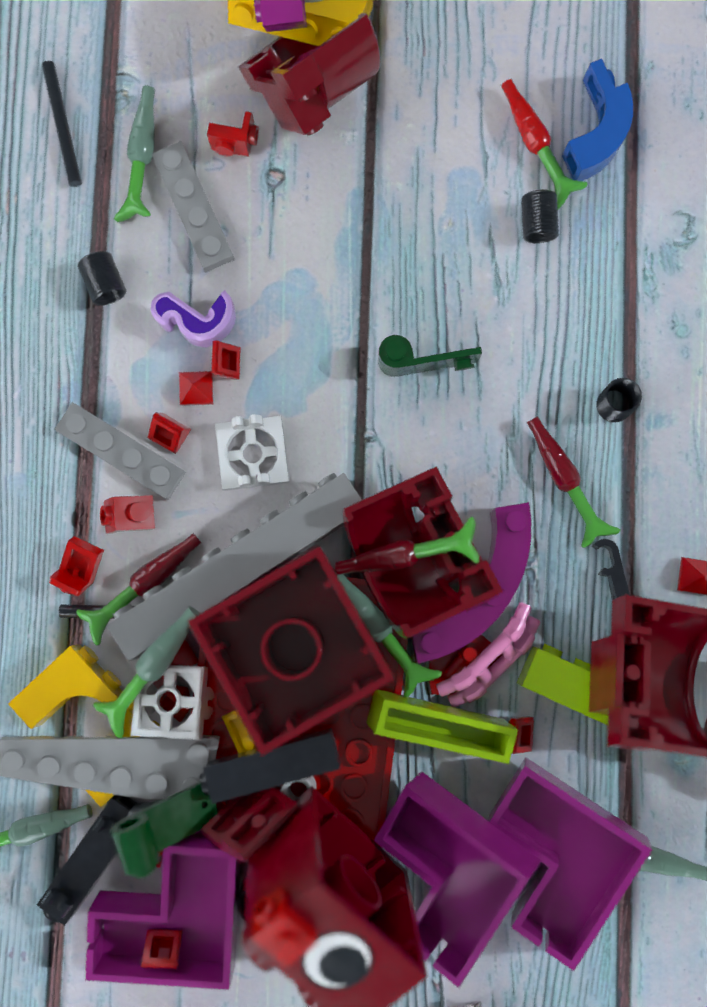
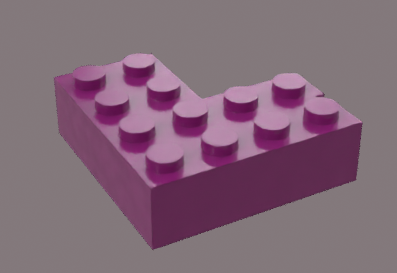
(584, 856)
(467, 862)
(195, 897)

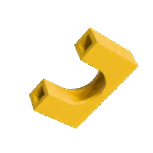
(322, 18)
(69, 676)

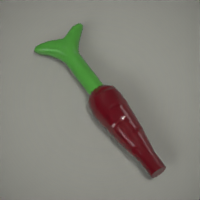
(568, 480)
(406, 553)
(143, 580)

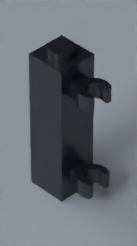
(287, 763)
(85, 864)

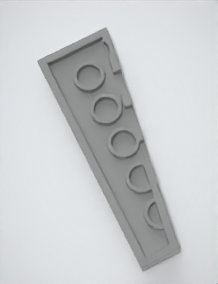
(109, 764)

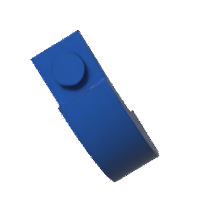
(614, 106)

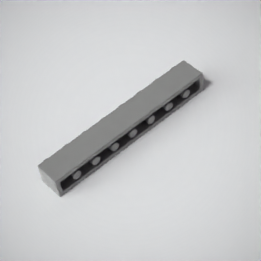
(237, 566)

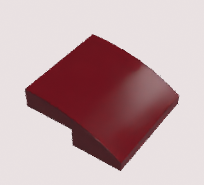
(249, 822)

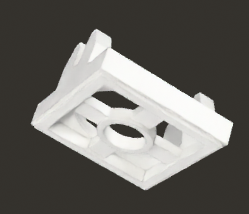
(224, 434)
(148, 701)

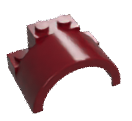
(308, 79)
(420, 594)
(648, 675)

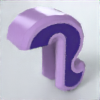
(195, 328)

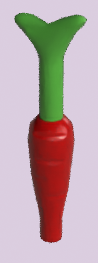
(538, 141)

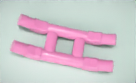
(520, 631)

